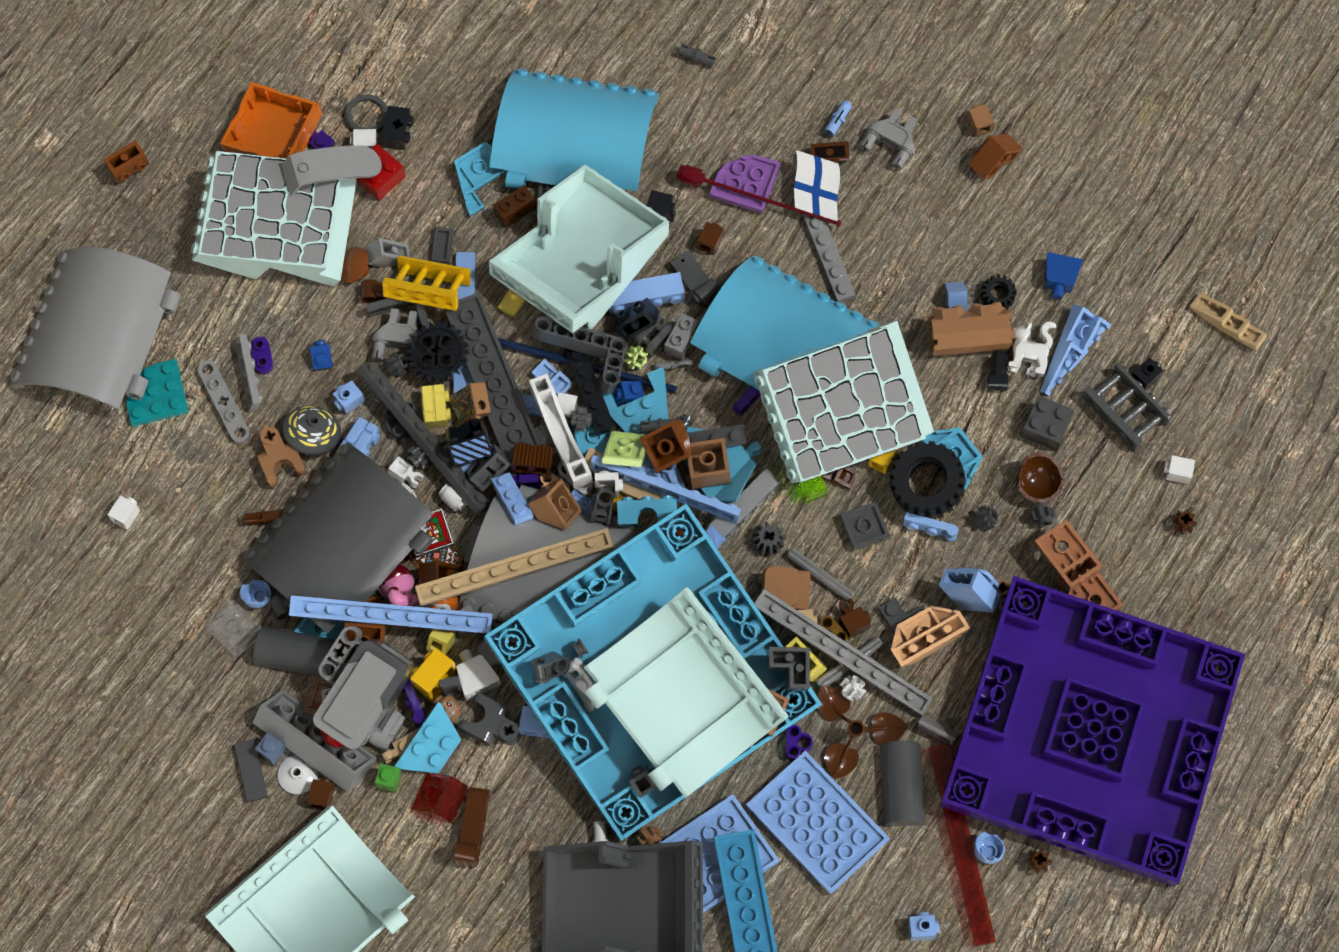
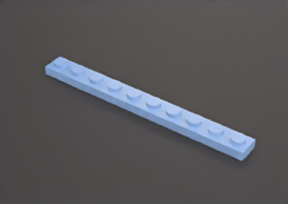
(390, 614)

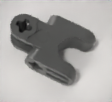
(492, 725)

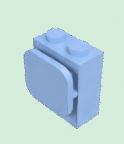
(971, 589)

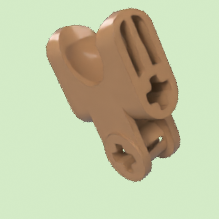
(277, 455)

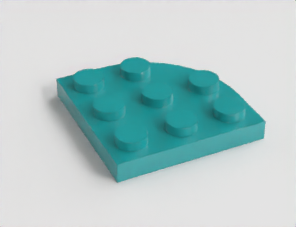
(162, 397)

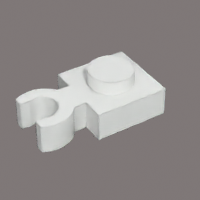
(403, 471)

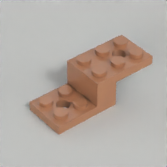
(1076, 567)

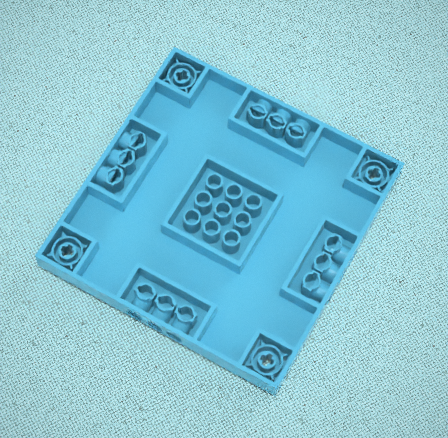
(601, 610)

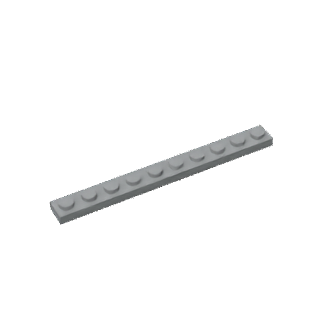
(843, 652)

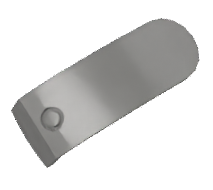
(329, 164)

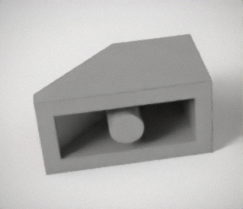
(385, 252)

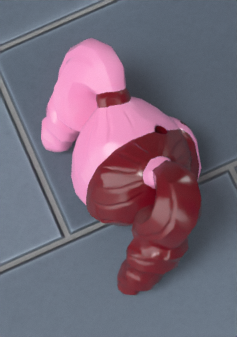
(399, 585)

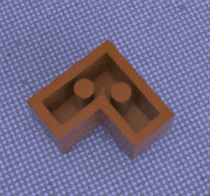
(995, 153)

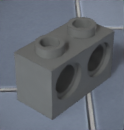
(488, 468)

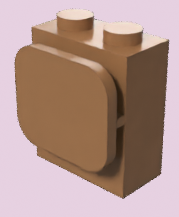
(787, 584)

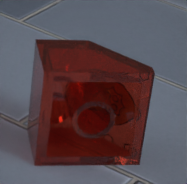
(440, 797)

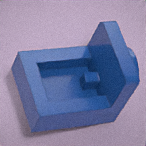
(321, 354)
(627, 392)

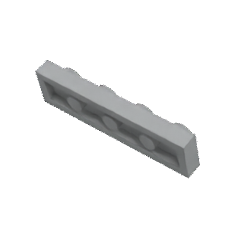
(247, 367)

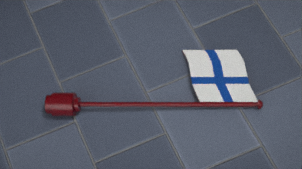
(814, 186)

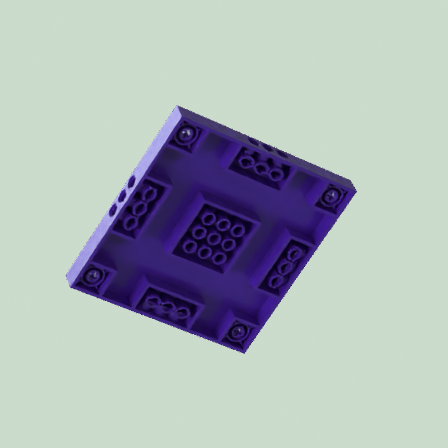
(1093, 731)

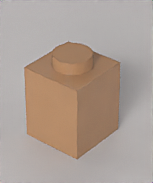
(980, 120)

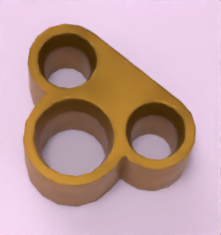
(834, 627)

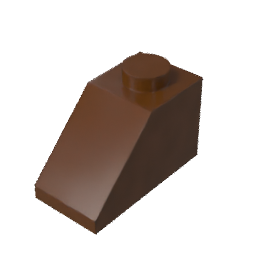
(435, 570)

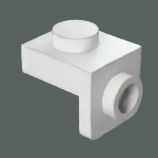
(605, 478)

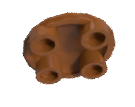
(355, 265)

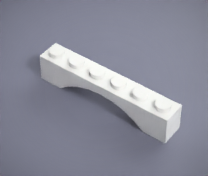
(559, 431)

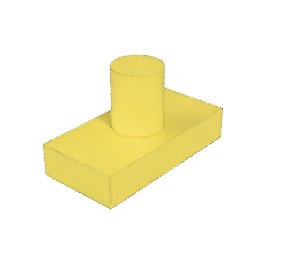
(511, 303)

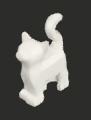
(1031, 352)

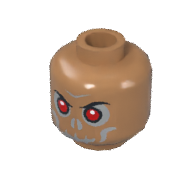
(450, 706)

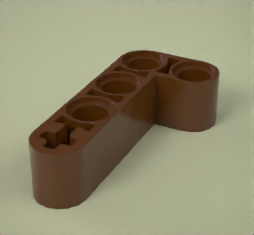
(472, 830)

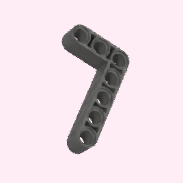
(587, 346)

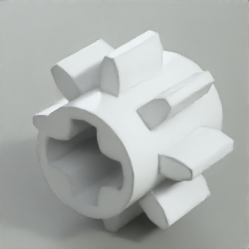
(853, 687)

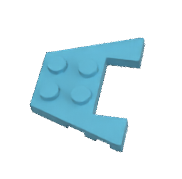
(474, 173)
(643, 409)

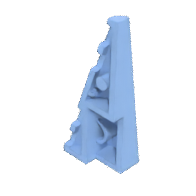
(1077, 336)

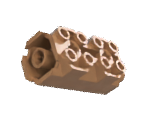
(970, 331)

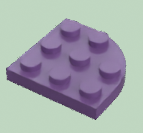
(749, 174)

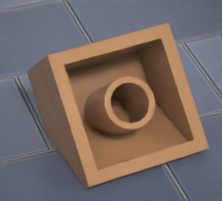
(555, 505)

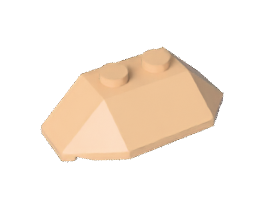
(926, 634)

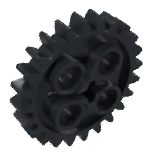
(420, 352)

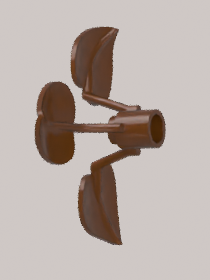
(839, 758)

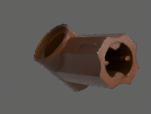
(371, 291)

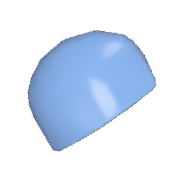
(256, 593)
(988, 848)

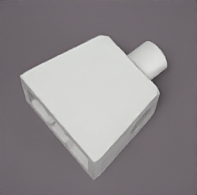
(476, 675)

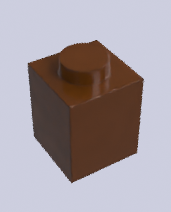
(710, 238)
(320, 793)

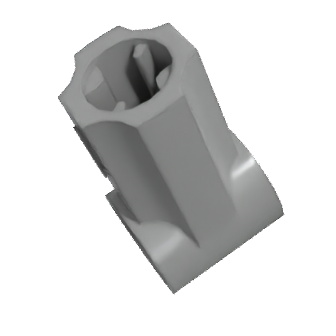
(385, 734)

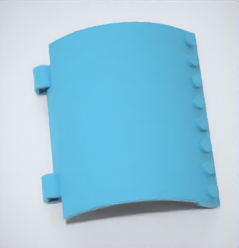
(560, 124)
(768, 318)

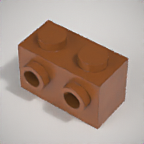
(126, 162)

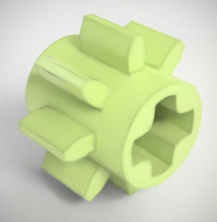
(635, 357)

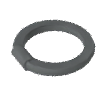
(348, 115)

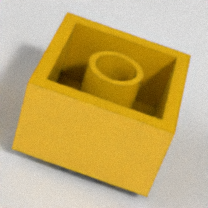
(427, 676)

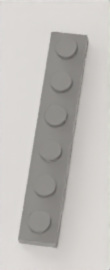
(829, 258)

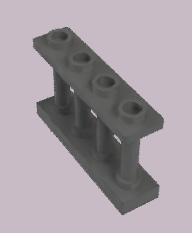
(1120, 424)

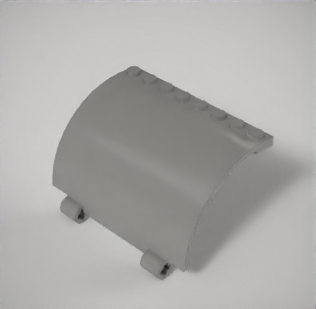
(96, 325)
(503, 539)

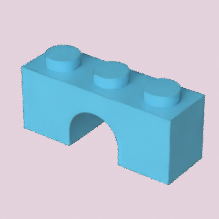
(629, 509)

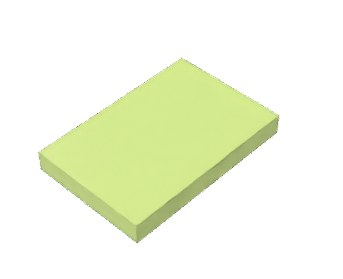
(624, 449)

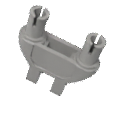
(893, 135)
(394, 334)

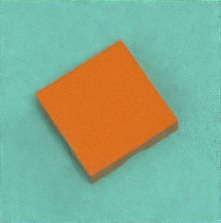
(271, 123)

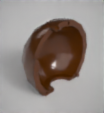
(1040, 477)

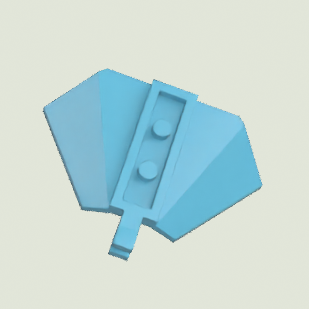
(740, 470)

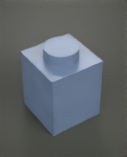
(270, 749)

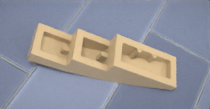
(1228, 322)

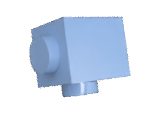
(348, 397)
(923, 927)

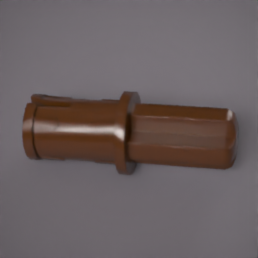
(261, 517)

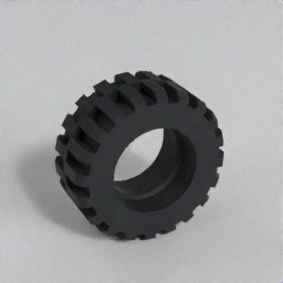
(916, 457)

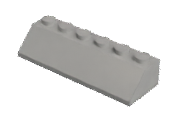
(284, 720)

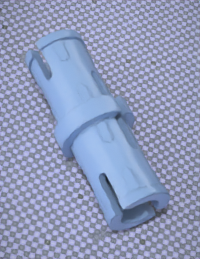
(843, 109)

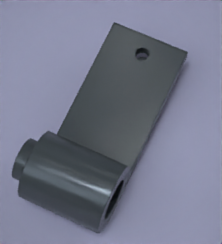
(695, 279)

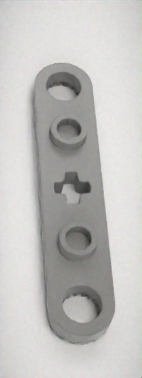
(218, 390)

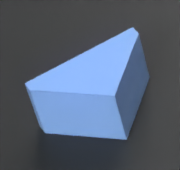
(956, 295)

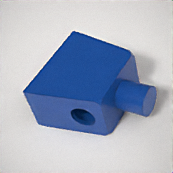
(1061, 273)

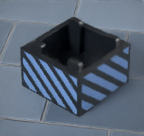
(468, 441)

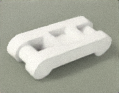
(582, 682)

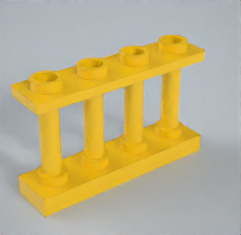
(424, 294)

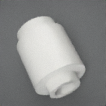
(452, 498)

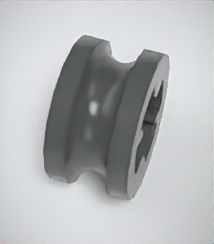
(579, 648)

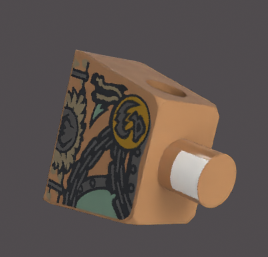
(470, 402)

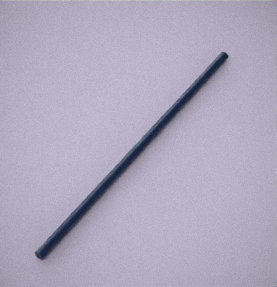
(563, 359)

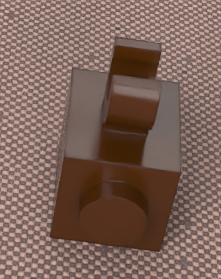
(854, 620)

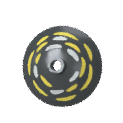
(311, 437)

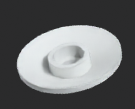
(296, 784)

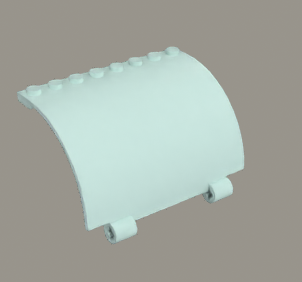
(683, 694)
(313, 895)

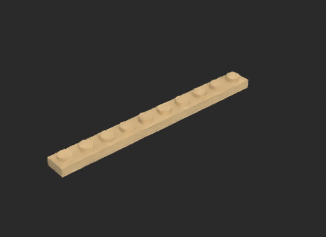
(514, 567)

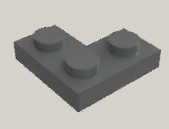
(894, 614)

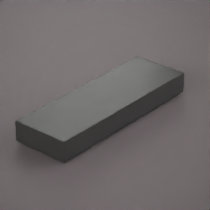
(251, 770)

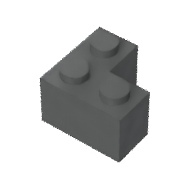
(795, 662)

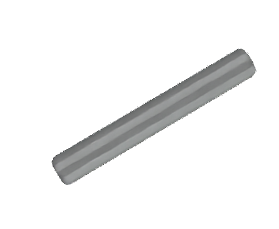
(819, 574)
(840, 670)

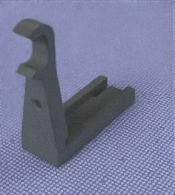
(385, 305)

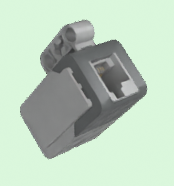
(361, 688)

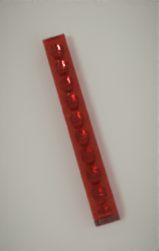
(963, 854)

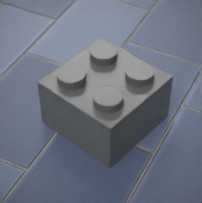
(1047, 423)

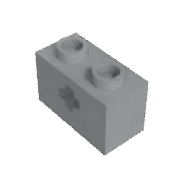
(681, 336)

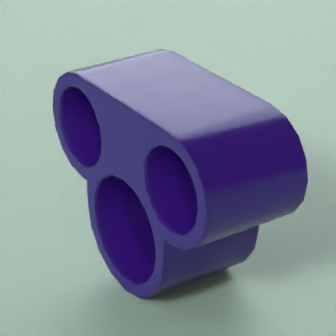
(792, 742)

